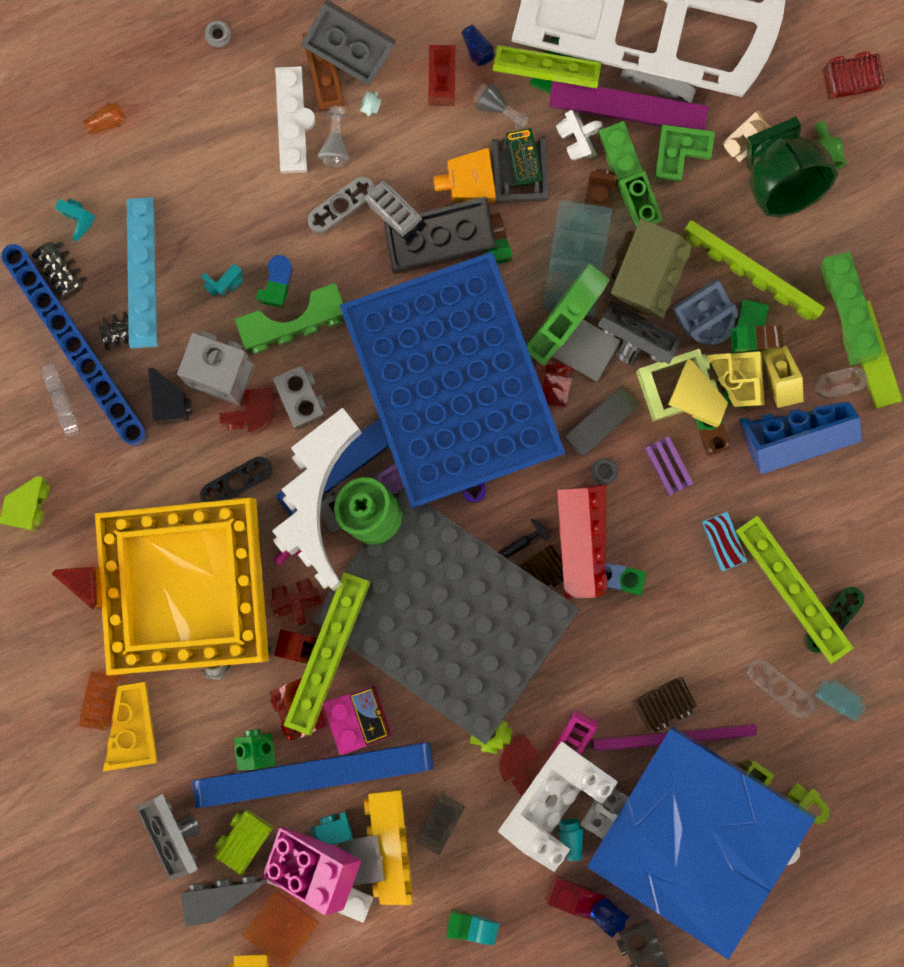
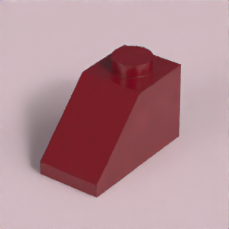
(295, 646)
(572, 897)

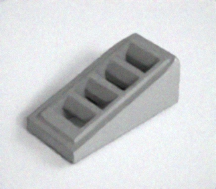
(381, 196)

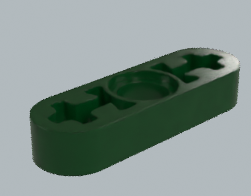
(845, 619)

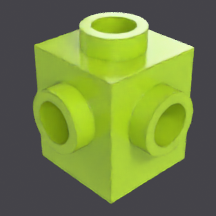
(502, 737)

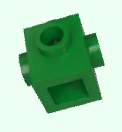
(254, 750)

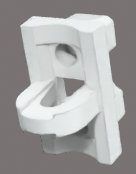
(574, 125)

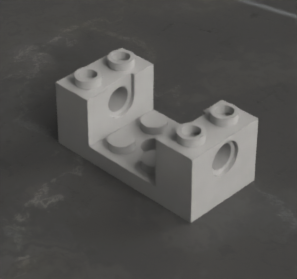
(216, 368)

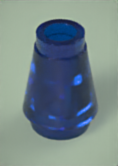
(478, 47)

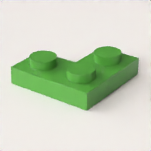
(677, 144)

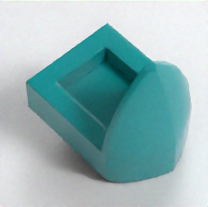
(73, 210)

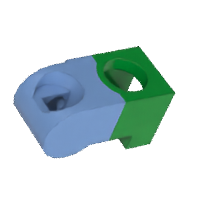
(625, 579)

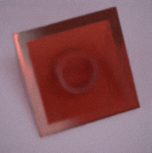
(84, 583)

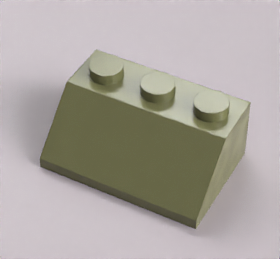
(651, 269)

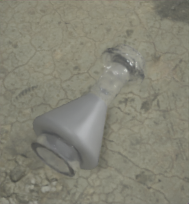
(334, 151)

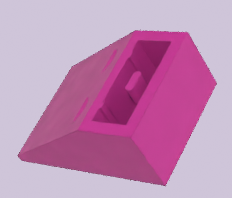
(312, 870)

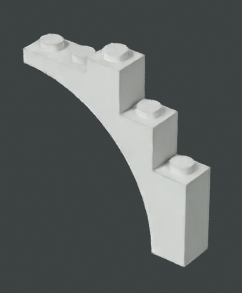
(302, 530)

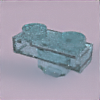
(840, 699)

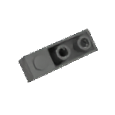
(207, 903)

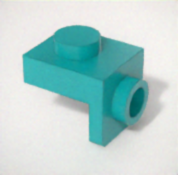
(229, 281)

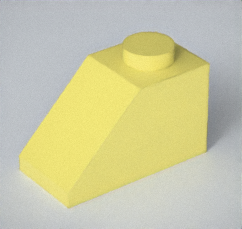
(782, 377)

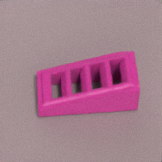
(584, 720)

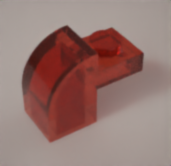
(258, 413)
(514, 759)

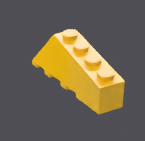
(389, 825)

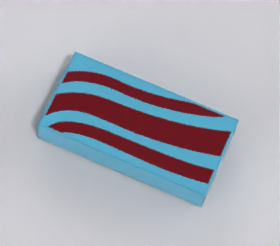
(724, 541)

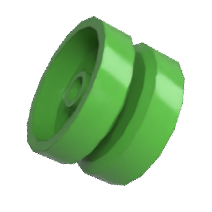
(368, 511)

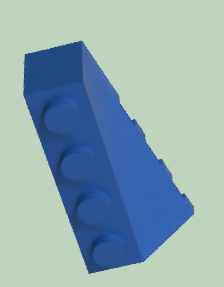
(801, 435)

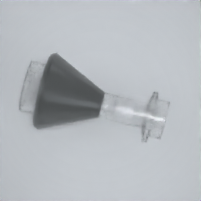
(490, 100)

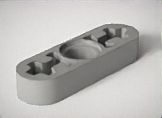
(667, 87)
(341, 194)

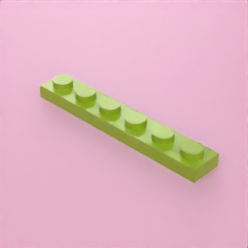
(761, 277)
(794, 590)
(327, 654)

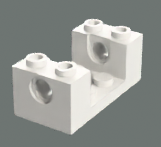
(533, 819)

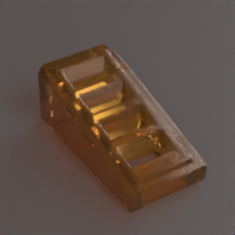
(108, 702)

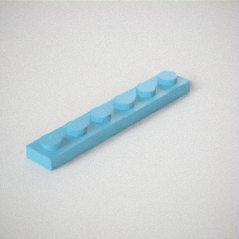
(142, 273)

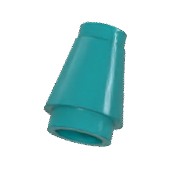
(571, 835)

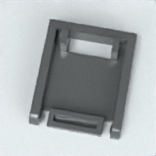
(505, 178)

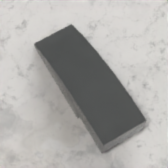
(601, 422)

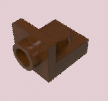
(601, 188)

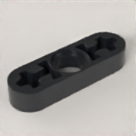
(250, 465)

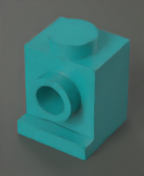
(333, 829)

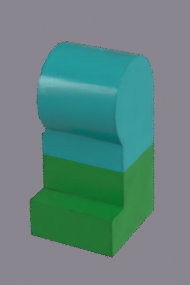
(472, 927)

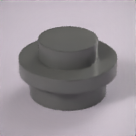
(604, 471)

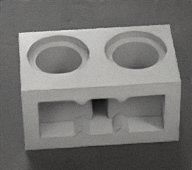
(294, 399)

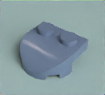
(707, 314)

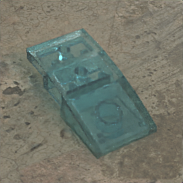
(577, 241)

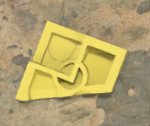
(741, 377)
(698, 396)

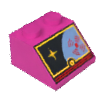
(357, 719)

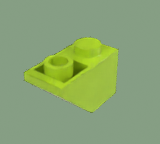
(24, 505)

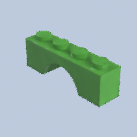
(857, 326)
(260, 332)

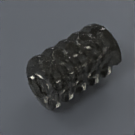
(59, 269)
(115, 331)

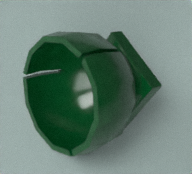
(788, 169)

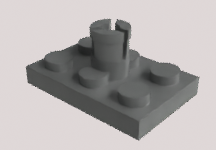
(348, 42)
(638, 335)
(169, 836)

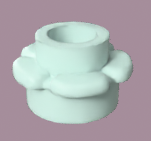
(370, 103)

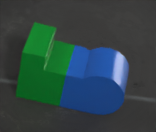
(278, 282)

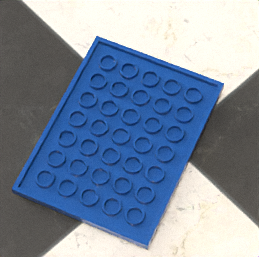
(452, 380)

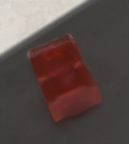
(557, 384)

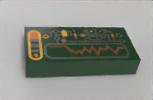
(523, 156)

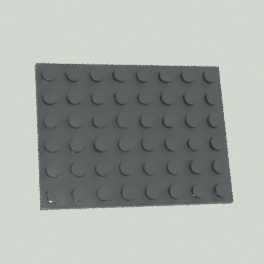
(453, 619)

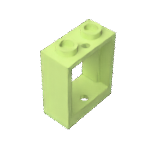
(649, 388)

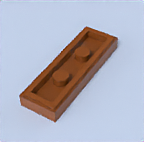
(325, 81)

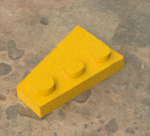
(132, 730)

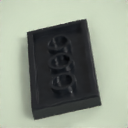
(442, 236)

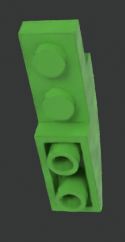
(631, 179)
(567, 314)

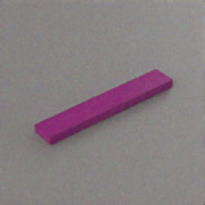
(627, 106)
(652, 739)

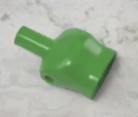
(833, 145)

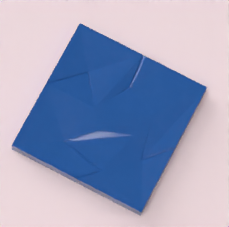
(701, 842)

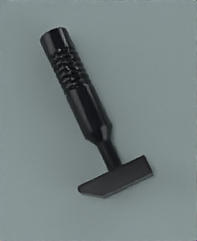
(524, 541)

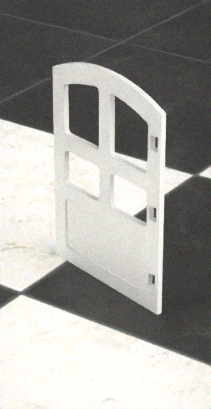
(590, 28)

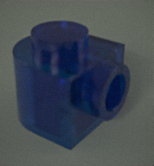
(608, 917)

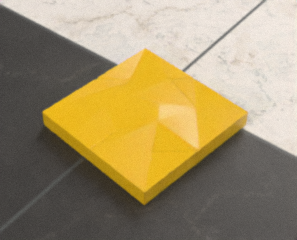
(181, 586)

